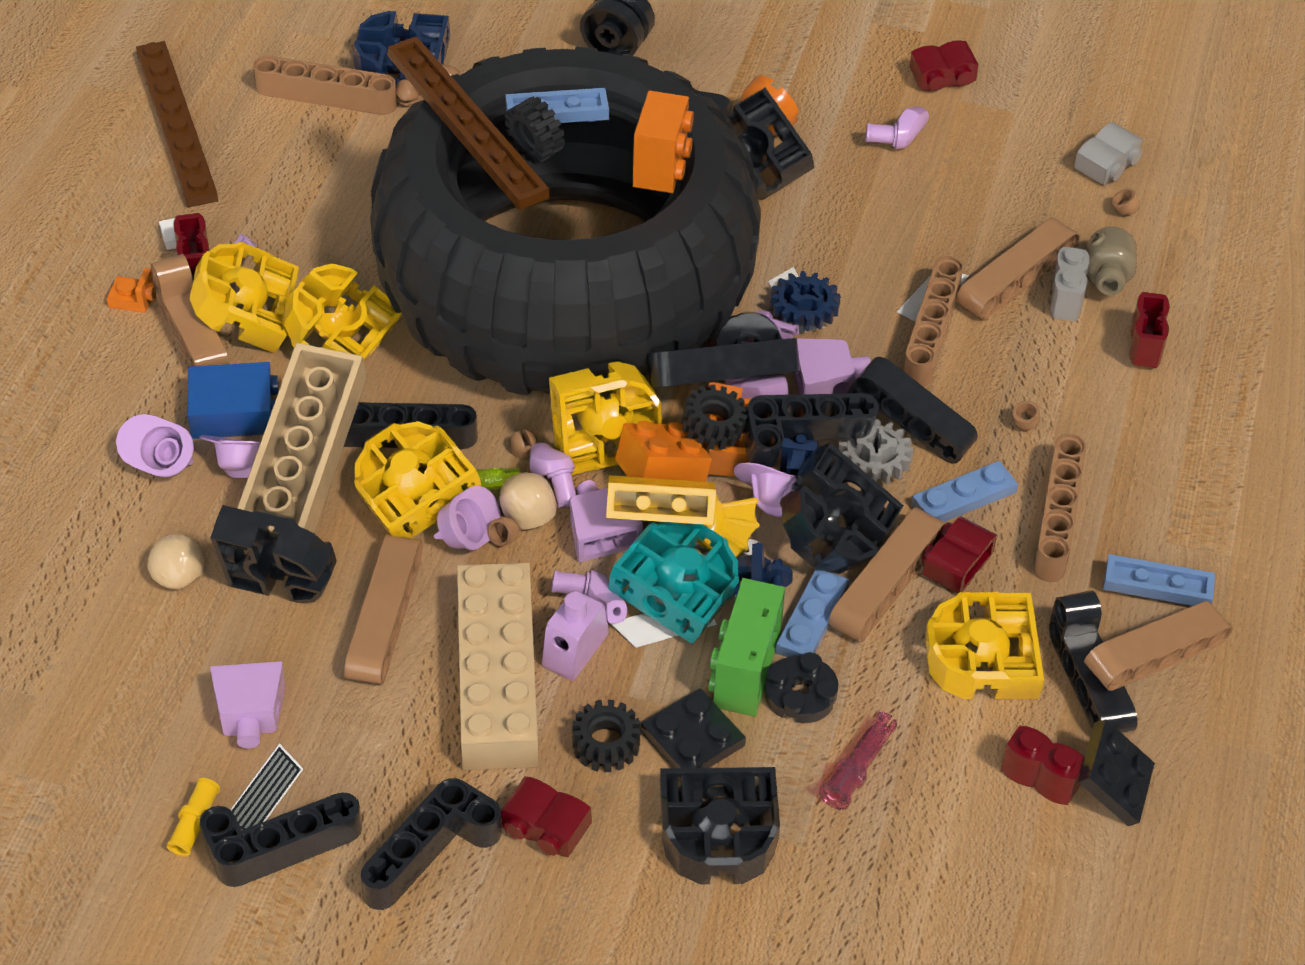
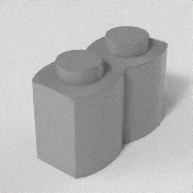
(1109, 153)
(1069, 283)

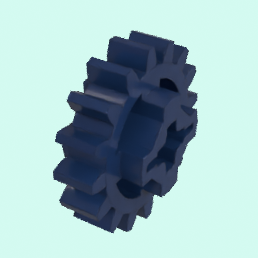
(805, 300)

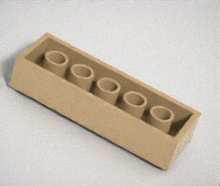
(305, 435)
(496, 667)

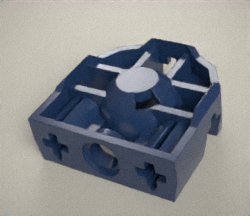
(383, 31)

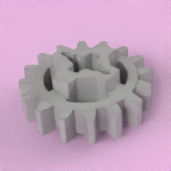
(891, 455)

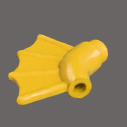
(735, 523)

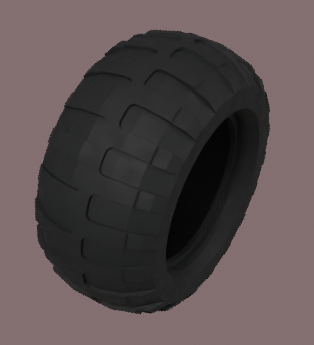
(549, 306)

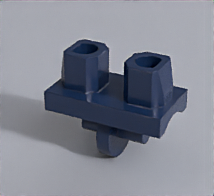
(795, 453)
(761, 569)

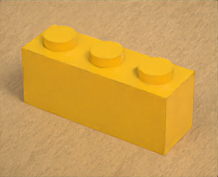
(661, 500)

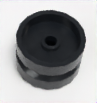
(617, 25)

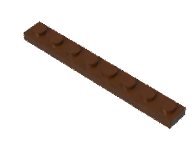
(468, 123)
(176, 124)

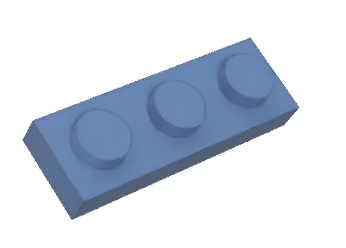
(569, 104)
(966, 492)
(1158, 580)
(812, 613)

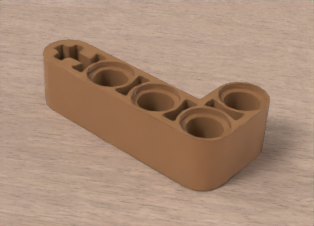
(173, 288)

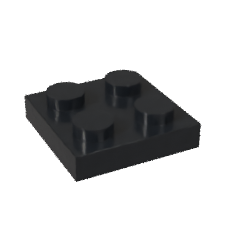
(693, 732)
(1116, 772)

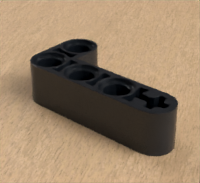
(916, 410)
(813, 415)
(1073, 636)
(332, 822)
(388, 877)

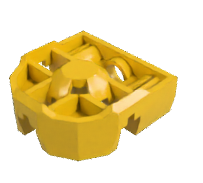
(326, 287)
(217, 302)
(600, 418)
(398, 485)
(1004, 618)

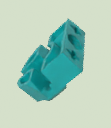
(657, 568)

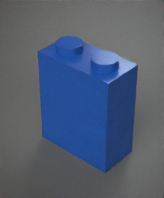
(230, 399)

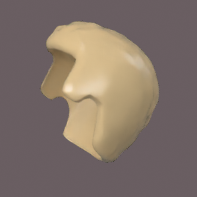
(528, 500)
(176, 561)

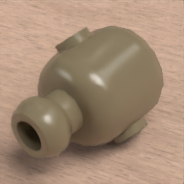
(1111, 259)

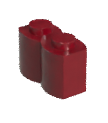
(943, 65)
(191, 238)
(1149, 329)
(958, 554)
(1039, 763)
(546, 817)

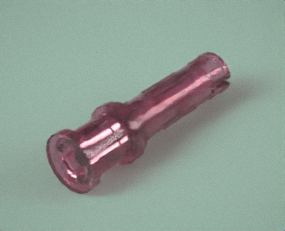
(851, 771)

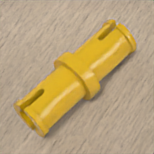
(190, 815)

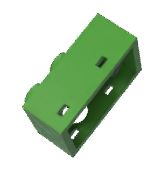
(747, 647)

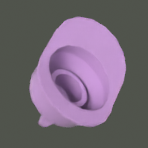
(155, 445)
(234, 455)
(767, 485)
(467, 518)

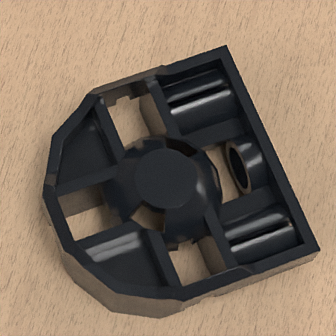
(788, 159)
(821, 495)
(271, 555)
(699, 826)

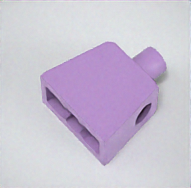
(827, 366)
(592, 531)
(582, 626)
(249, 699)

